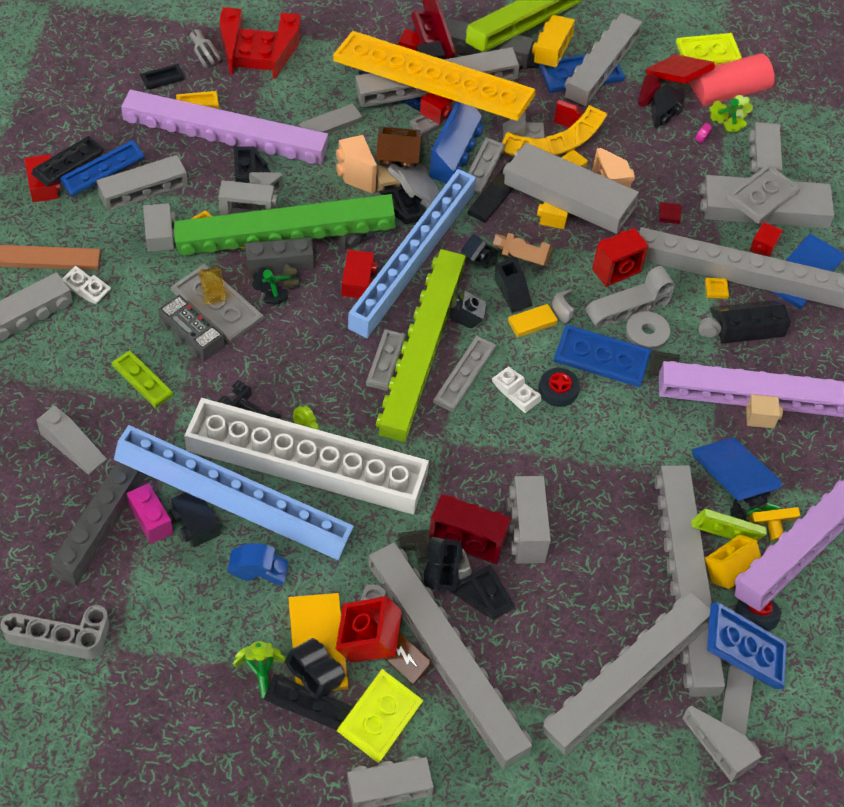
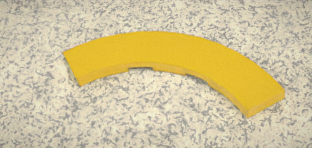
(561, 142)

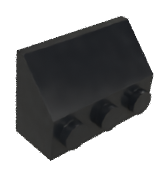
(751, 321)

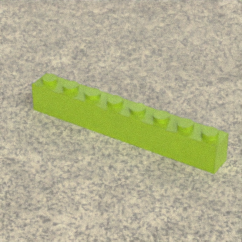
(512, 21)

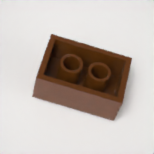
(398, 145)

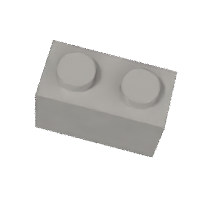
(159, 227)

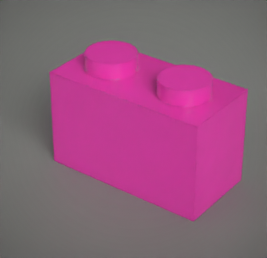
(149, 513)

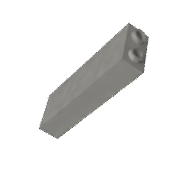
(570, 187)
(808, 208)

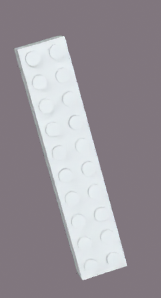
(307, 455)

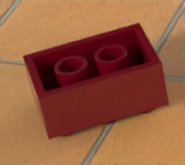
(478, 529)

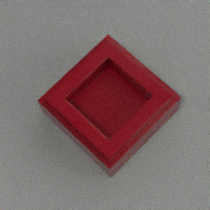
(669, 213)

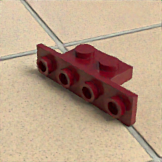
(432, 27)

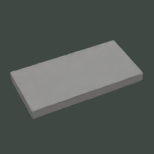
(229, 316)

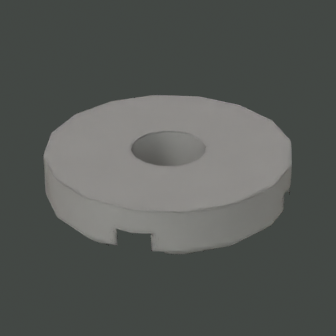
(648, 320)

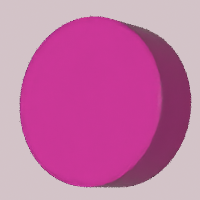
(703, 133)

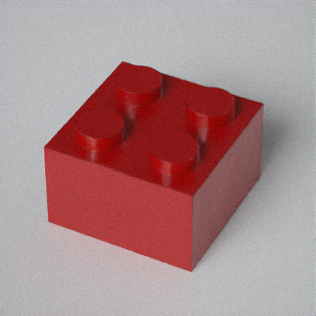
(620, 257)
(369, 629)

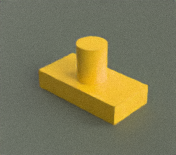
(774, 520)

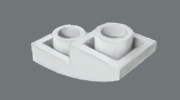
(85, 286)
(514, 387)

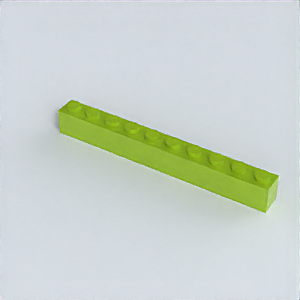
(421, 347)

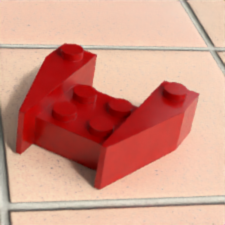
(255, 47)

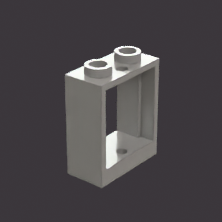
(245, 193)

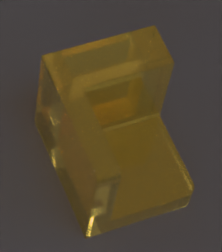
(212, 285)

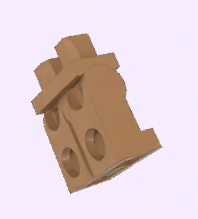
(520, 248)

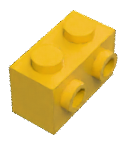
(731, 560)

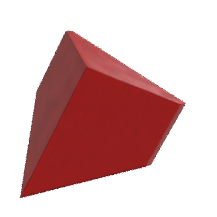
(567, 113)

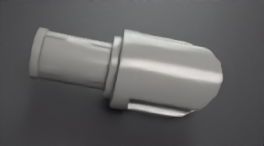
(204, 47)

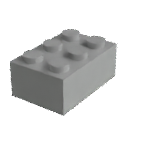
(528, 519)

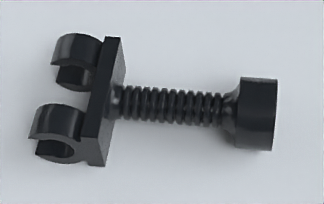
(244, 393)

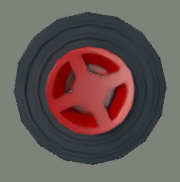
(567, 385)
(766, 618)

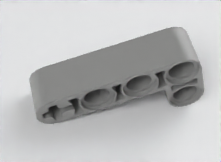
(644, 297)
(56, 630)

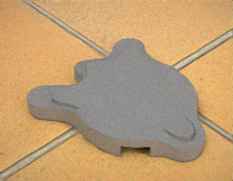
(416, 182)

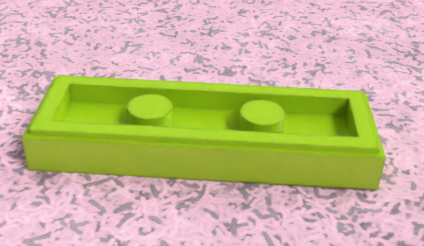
(142, 379)
(726, 525)

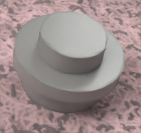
(709, 327)

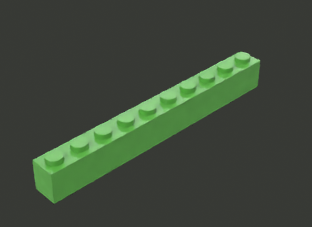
(285, 223)

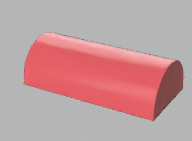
(734, 78)

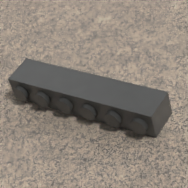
(521, 45)
(95, 523)

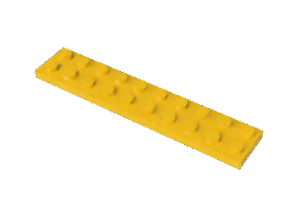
(435, 75)

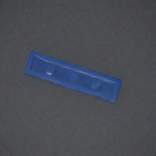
(102, 167)

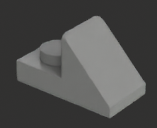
(523, 128)
(265, 178)

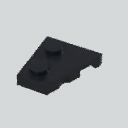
(248, 161)
(405, 208)
(485, 593)

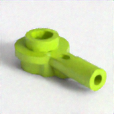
(305, 417)

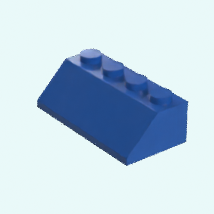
(455, 142)

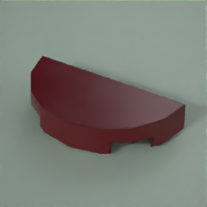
(649, 87)

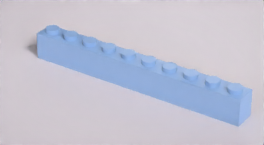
(411, 254)
(232, 492)

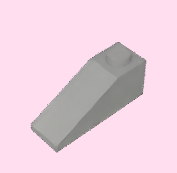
(70, 440)
(725, 745)

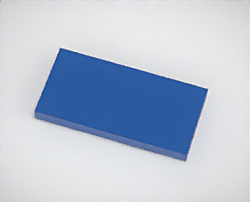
(556, 77)
(816, 254)
(602, 355)
(736, 468)
(746, 646)

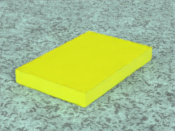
(715, 48)
(380, 715)

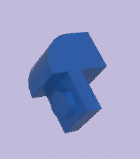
(257, 560)

